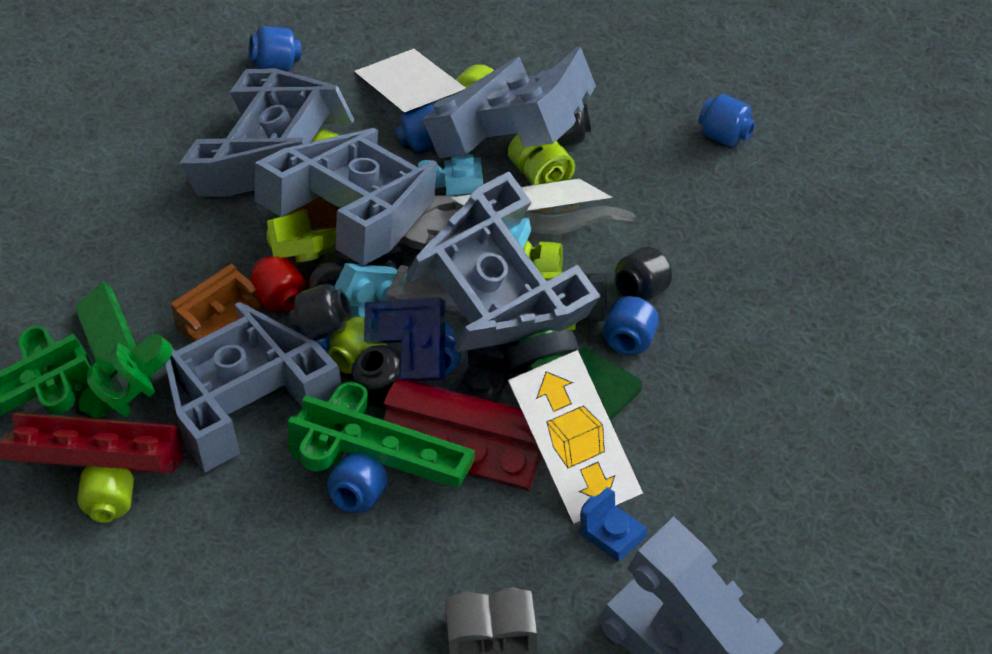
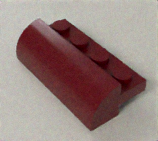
(496, 431)
(93, 443)

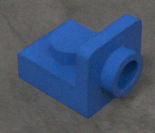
(610, 526)

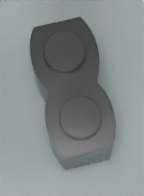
(491, 622)

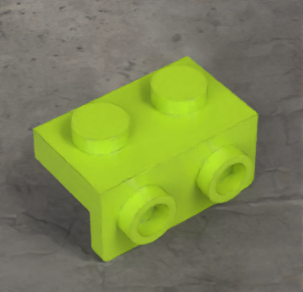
(293, 237)

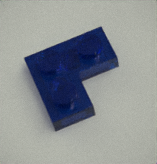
(420, 329)

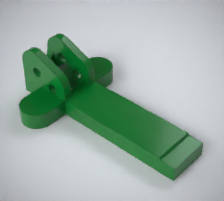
(114, 354)
(51, 384)
(320, 440)

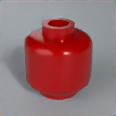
(277, 283)

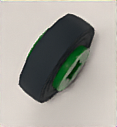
(545, 344)

